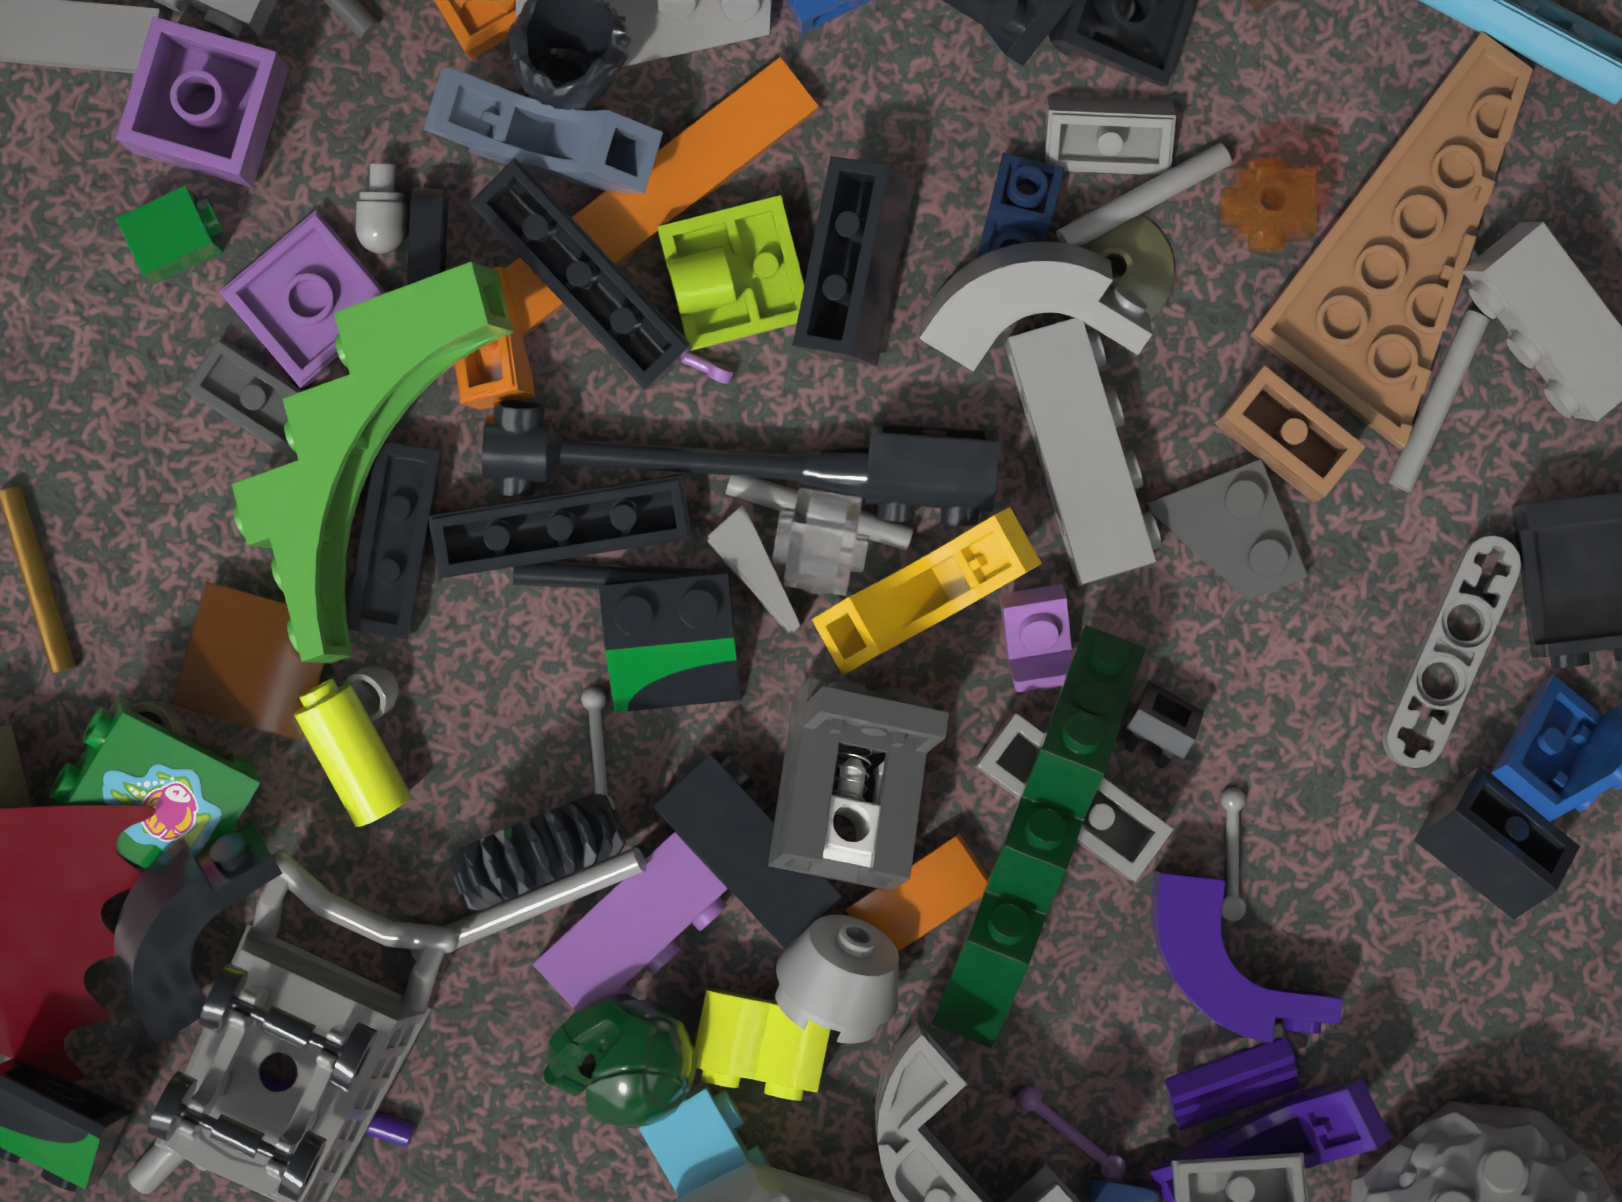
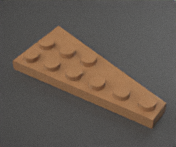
(1388, 271)

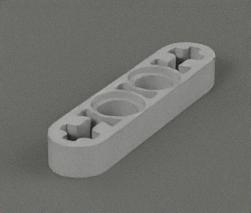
(1458, 655)

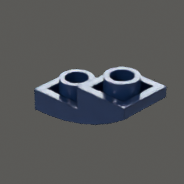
(1020, 203)

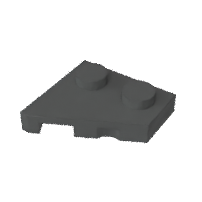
(1235, 529)

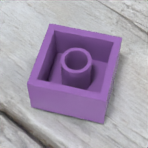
(202, 102)

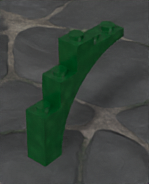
(1040, 837)

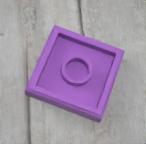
(293, 296)

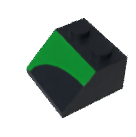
(670, 642)
(57, 1125)

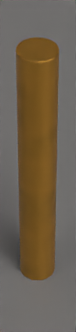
(36, 580)

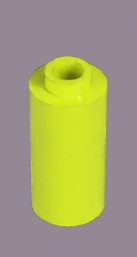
(351, 752)

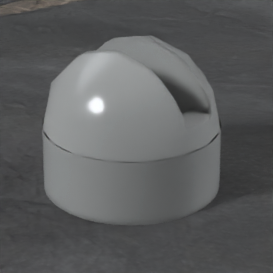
(375, 689)

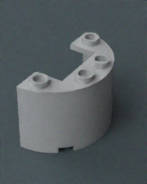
(915, 1163)

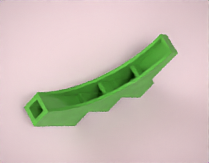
(337, 429)

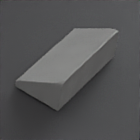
(1109, 135)

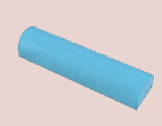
(1547, 37)

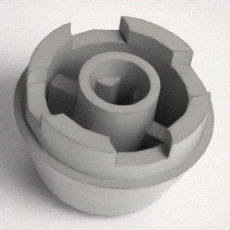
(840, 978)

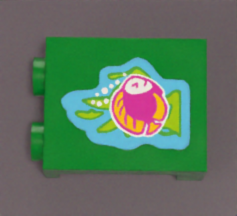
(151, 766)

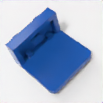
(1562, 752)

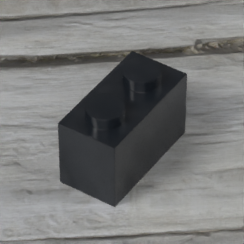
(1497, 843)

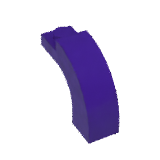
(1190, 945)
(1318, 1122)

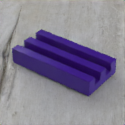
(1232, 1083)

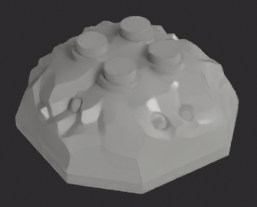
(1484, 1157)

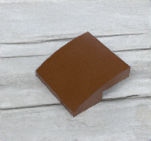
(244, 663)

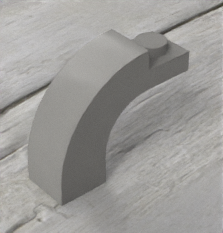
(1026, 282)

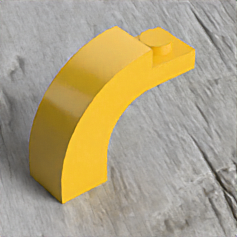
(926, 591)

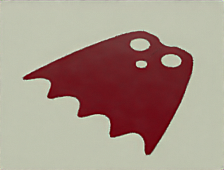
(53, 885)

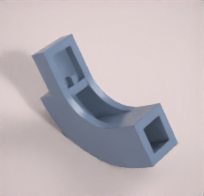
(566, 145)

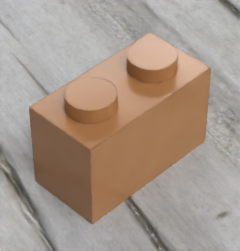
(1289, 434)

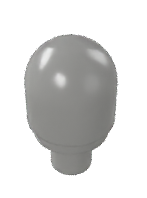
(381, 212)

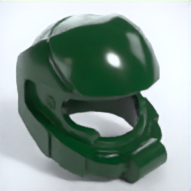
(640, 1058)

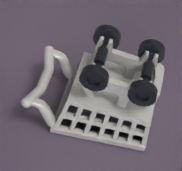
(334, 1025)

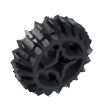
(537, 851)

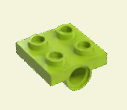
(733, 272)

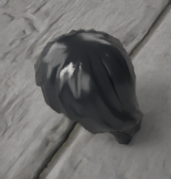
(568, 50)

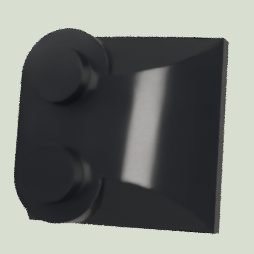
(1126, 34)

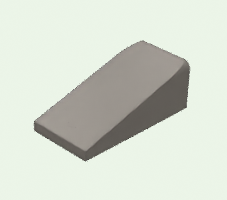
(745, 555)
(1241, 1179)

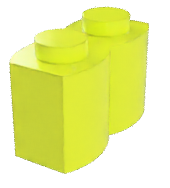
(758, 1042)

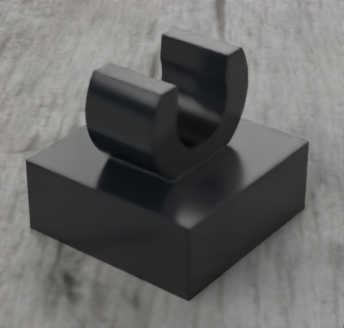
(1165, 722)

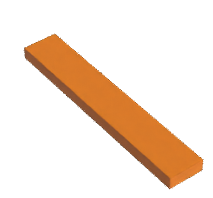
(680, 178)

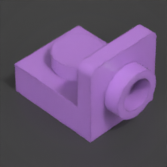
(1037, 637)

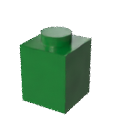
(172, 233)

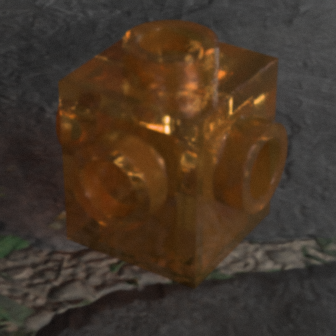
(1288, 192)

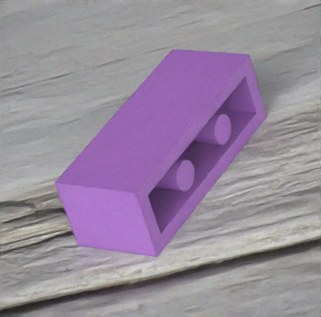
(634, 926)

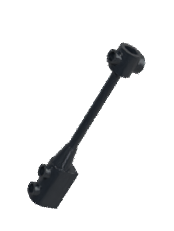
(897, 470)

